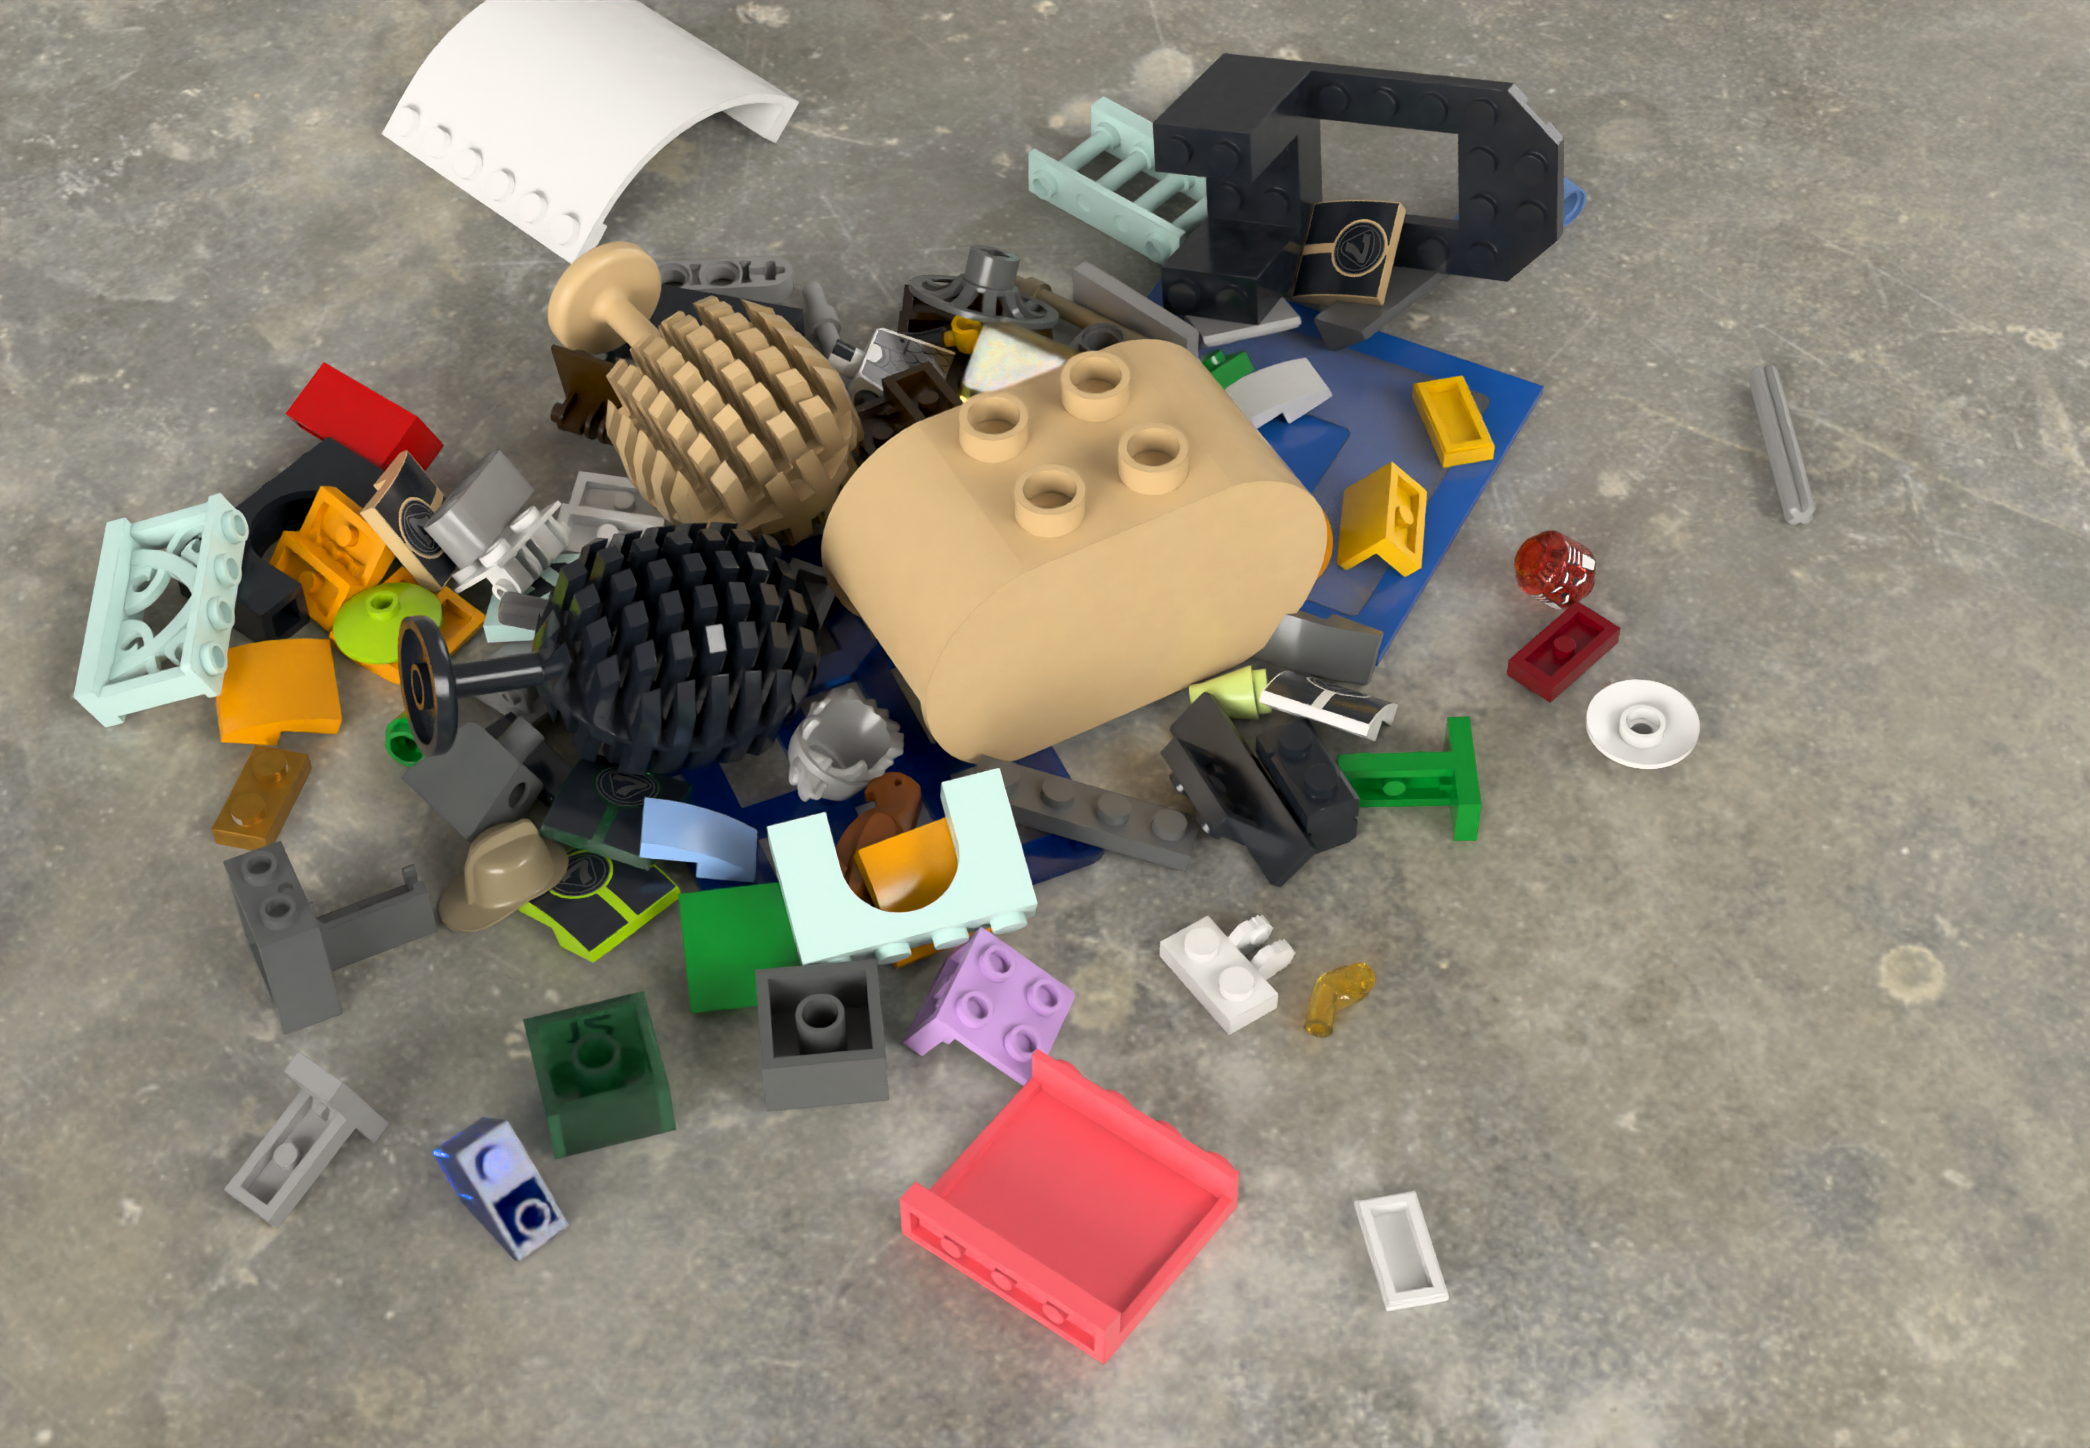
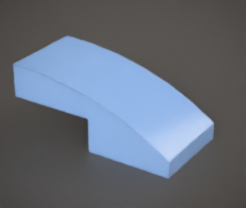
(695, 834)

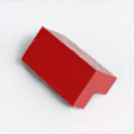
(361, 420)

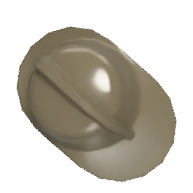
(501, 874)

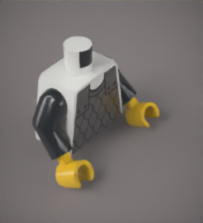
(897, 351)

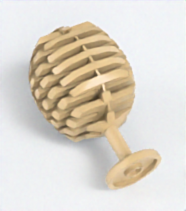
(716, 414)

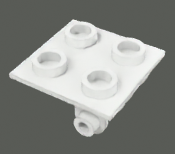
(518, 553)

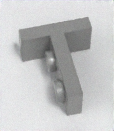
(302, 1141)

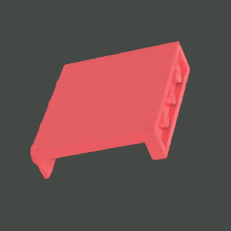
(1074, 1207)

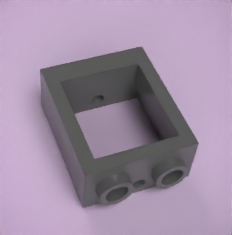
(283, 937)

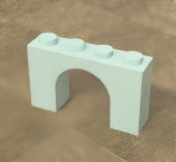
(987, 891)

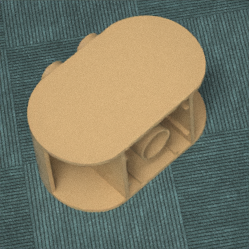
(1072, 547)

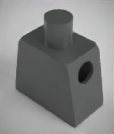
(480, 778)

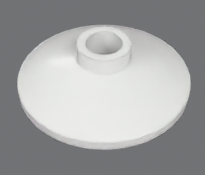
(1642, 724)

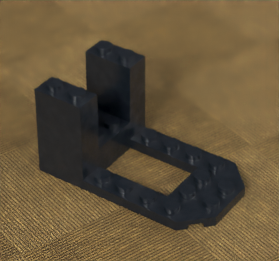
(1258, 144)

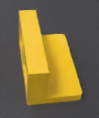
(1383, 518)

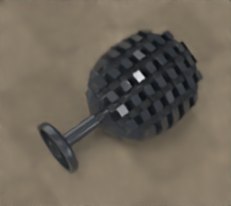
(654, 645)

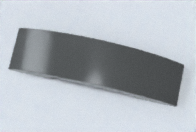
(1324, 648)

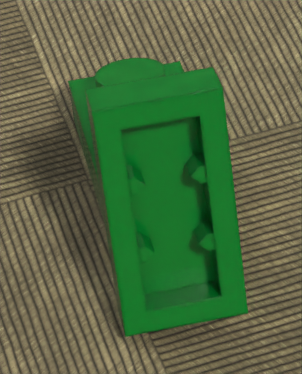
(1423, 778)

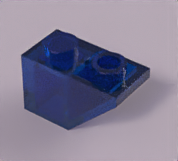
(501, 1186)

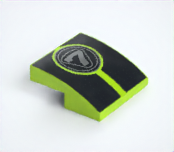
(601, 903)

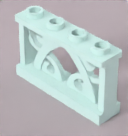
(112, 659)

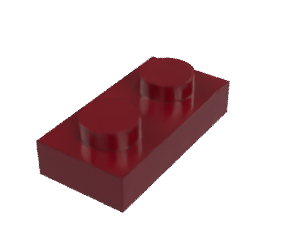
(1563, 651)

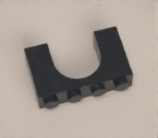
(267, 599)

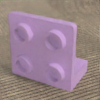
(992, 1005)

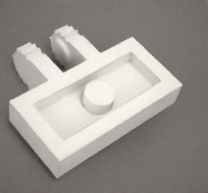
(1221, 974)

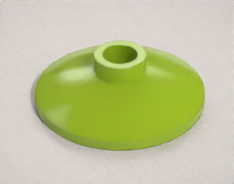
(371, 620)

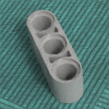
(479, 509)

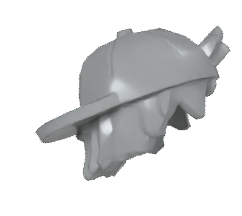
(842, 746)

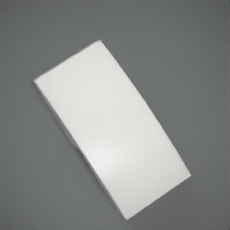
(1279, 389)

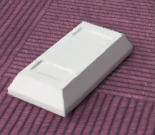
(1401, 1251)

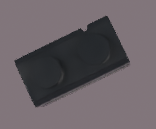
(1310, 782)

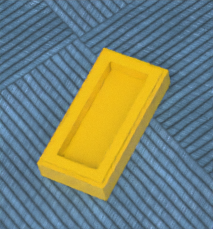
(1453, 421)

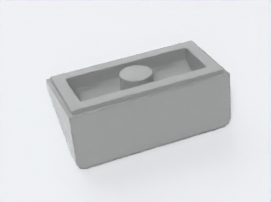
(1220, 332)

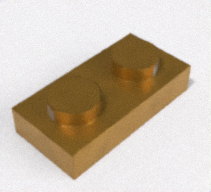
(261, 798)

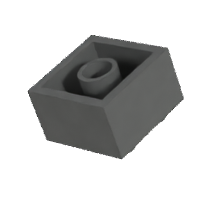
(821, 1035)

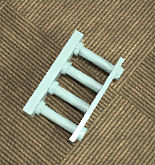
(1097, 204)

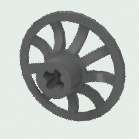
(994, 275)

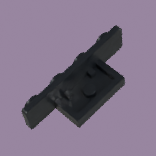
(1234, 791)

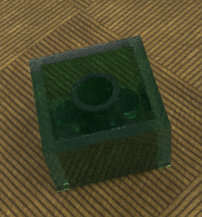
(599, 1074)

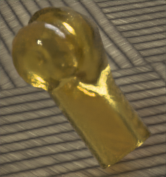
(1336, 992)

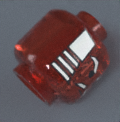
(1555, 569)

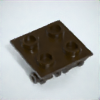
(585, 393)

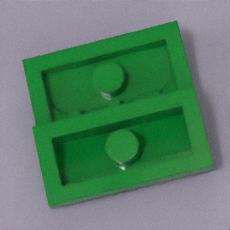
(730, 937)

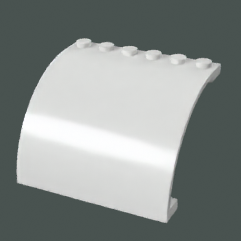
(564, 104)

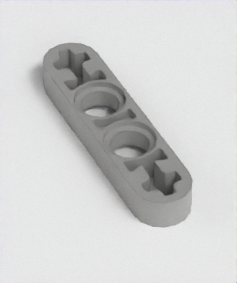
(757, 269)

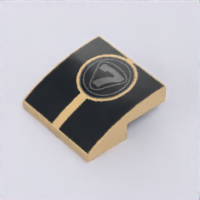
(1349, 252)
(399, 513)

